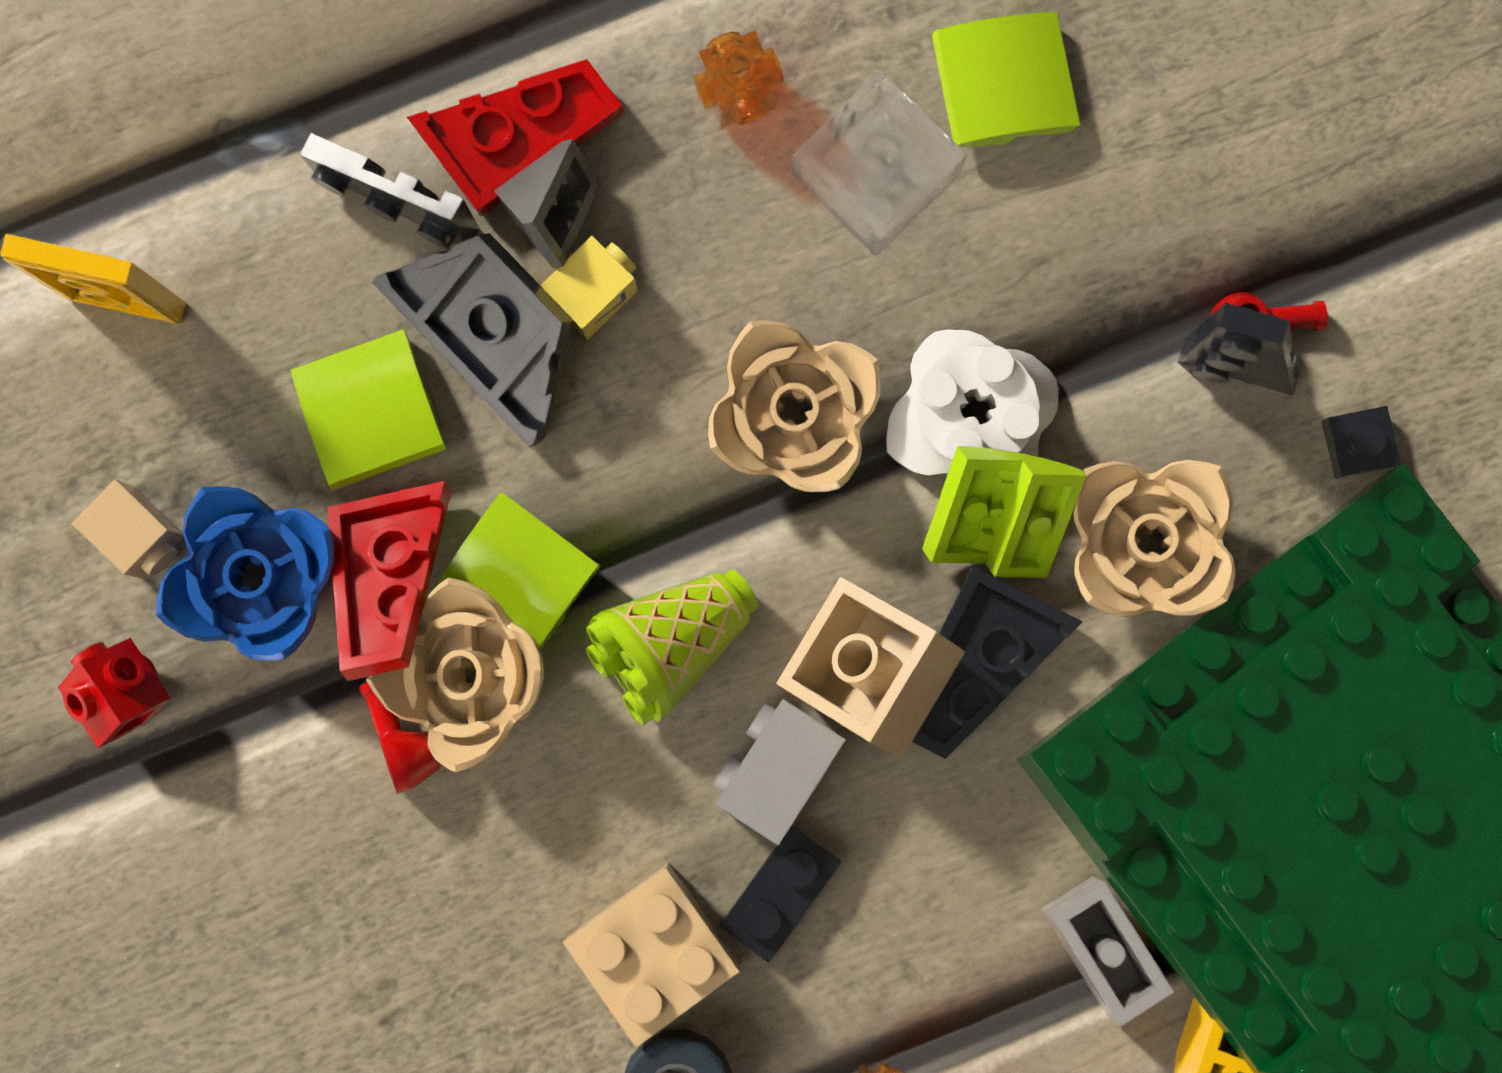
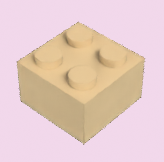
(871, 667)
(652, 954)

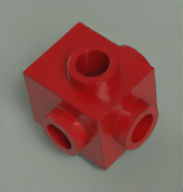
(112, 690)

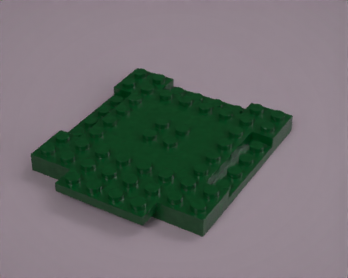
(1316, 798)

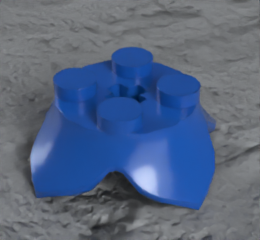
(205, 590)

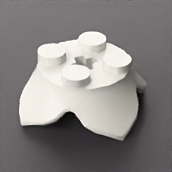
(962, 364)

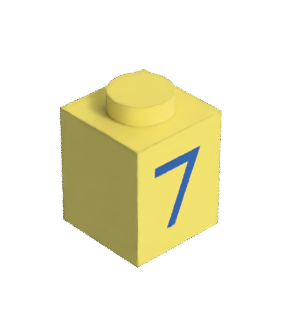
(592, 285)

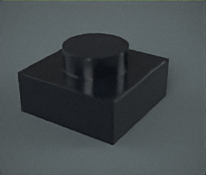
(1361, 442)

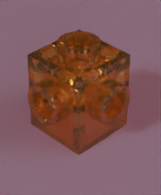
(738, 97)

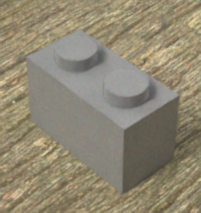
(778, 770)
(1107, 950)

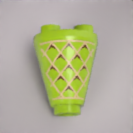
(669, 640)

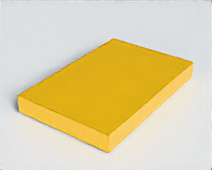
(93, 279)

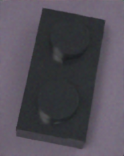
(780, 893)

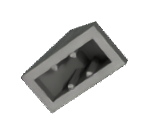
(552, 200)

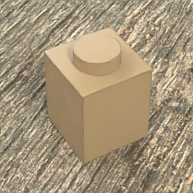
(129, 531)

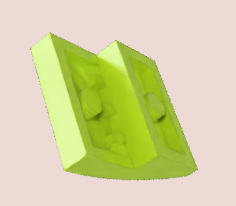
(1005, 79)
(368, 409)
(1003, 511)
(522, 567)

